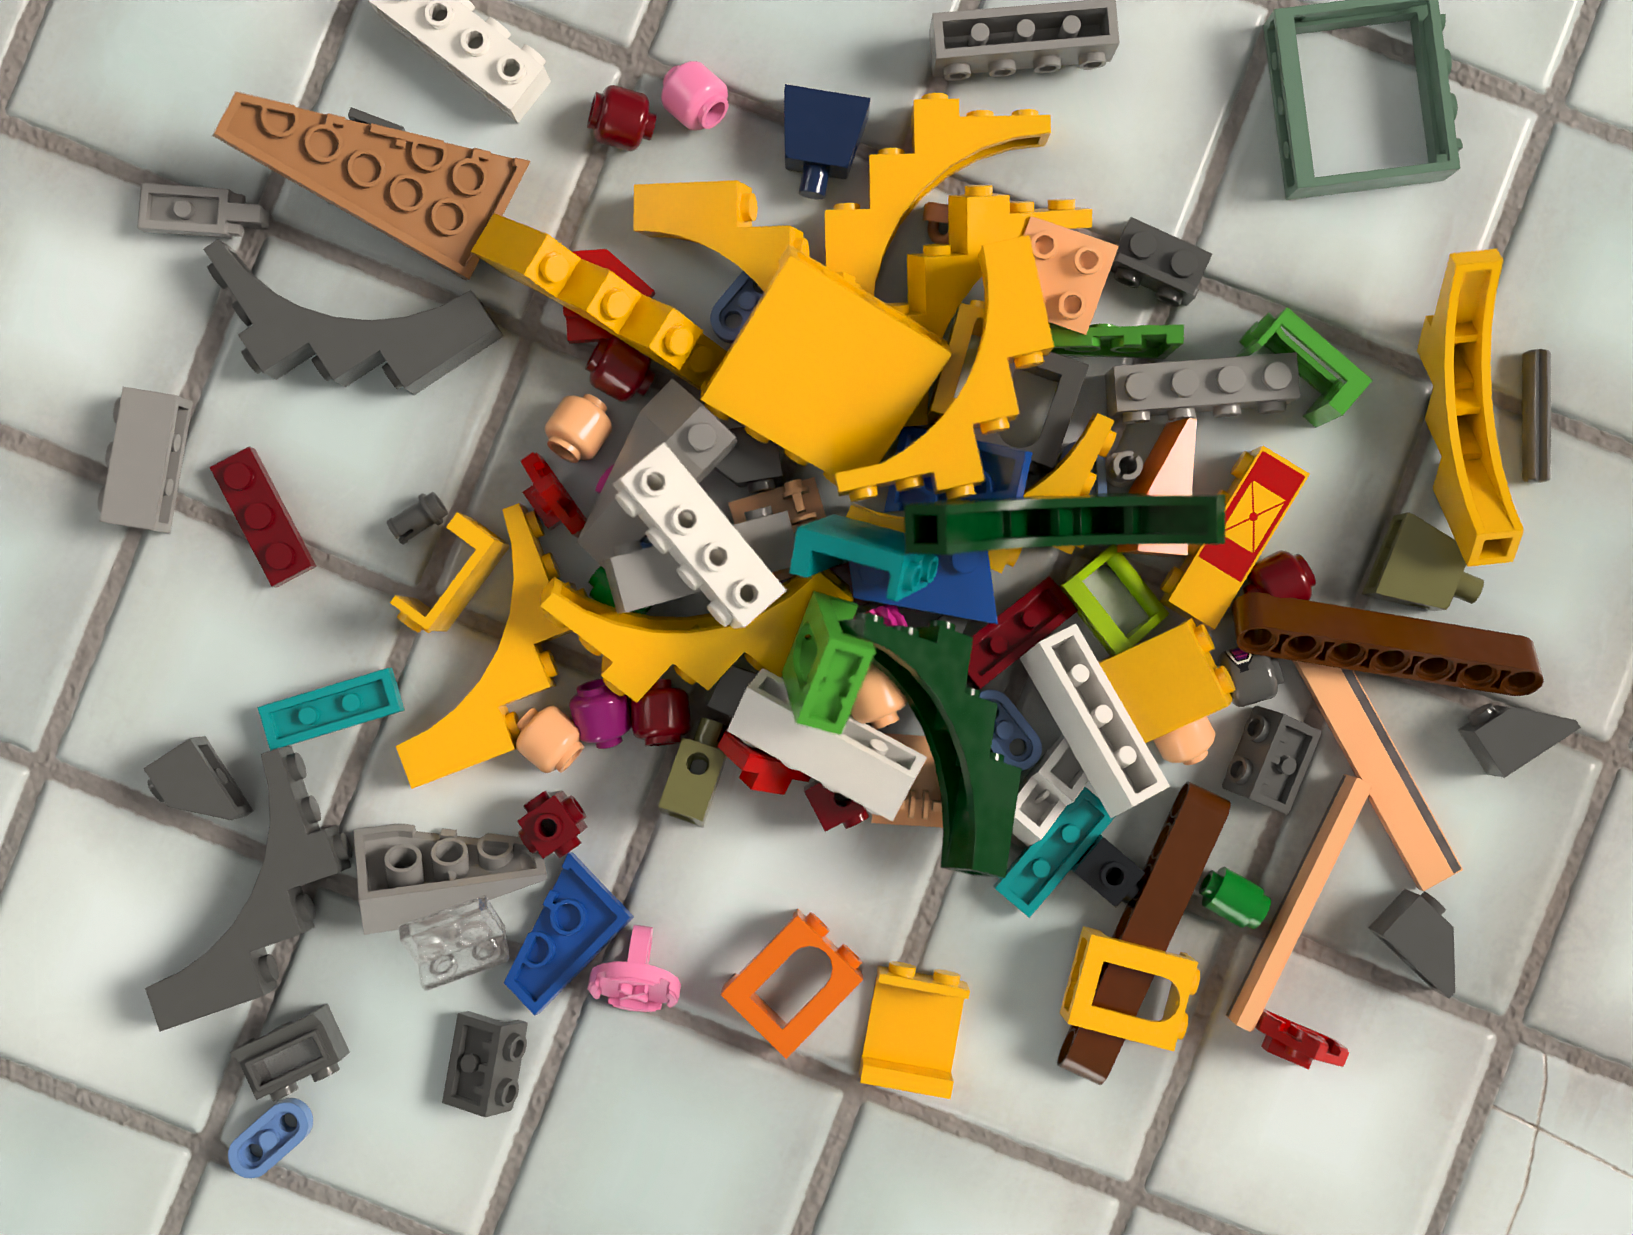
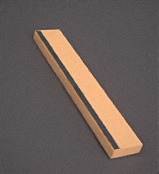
(1380, 764)
(1298, 902)

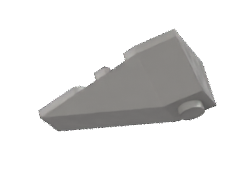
(692, 437)
(421, 873)

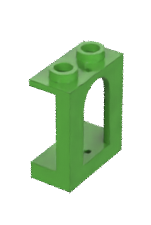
(1336, 394)
(828, 663)

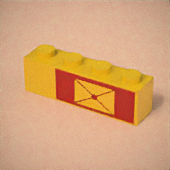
(1253, 510)

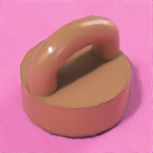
(935, 214)

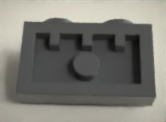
(1159, 263)
(1271, 759)
(484, 1064)

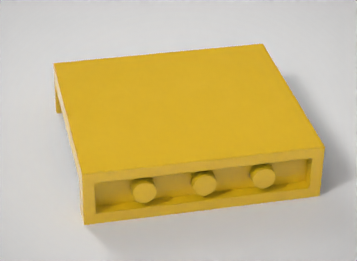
(824, 369)

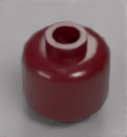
(621, 118)
(619, 369)
(1282, 576)
(661, 715)

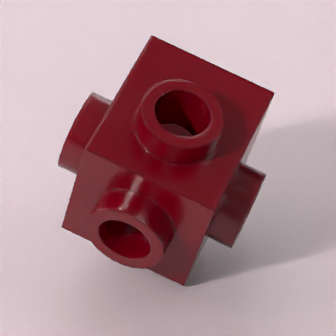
(831, 810)
(564, 812)

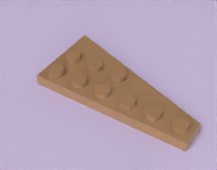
(394, 180)

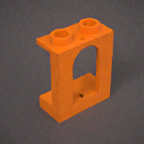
(797, 933)

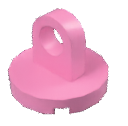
(635, 983)

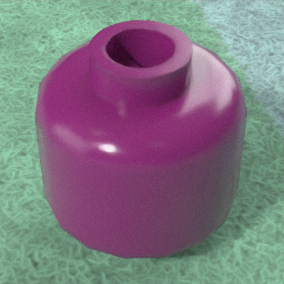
(600, 714)

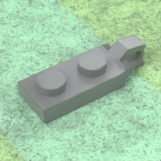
(197, 211)

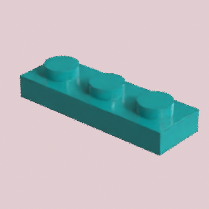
(331, 708)
(1049, 860)

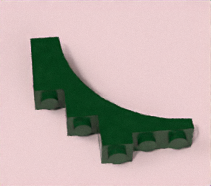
(1063, 521)
(974, 783)

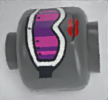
(1253, 676)

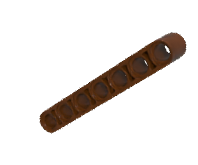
(1386, 644)
(1150, 921)

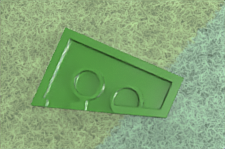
(1118, 341)

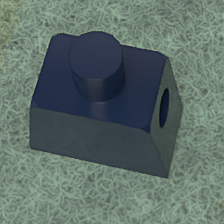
(821, 135)

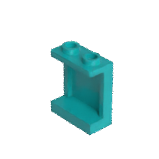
(837, 538)

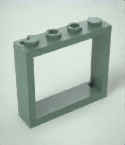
(1432, 68)

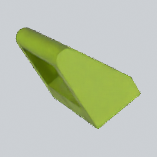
(1094, 614)

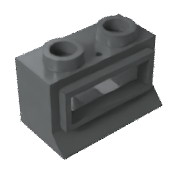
(292, 1053)

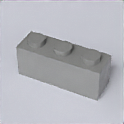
(145, 459)

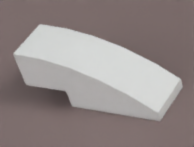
(1047, 791)

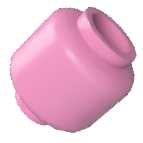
(694, 96)

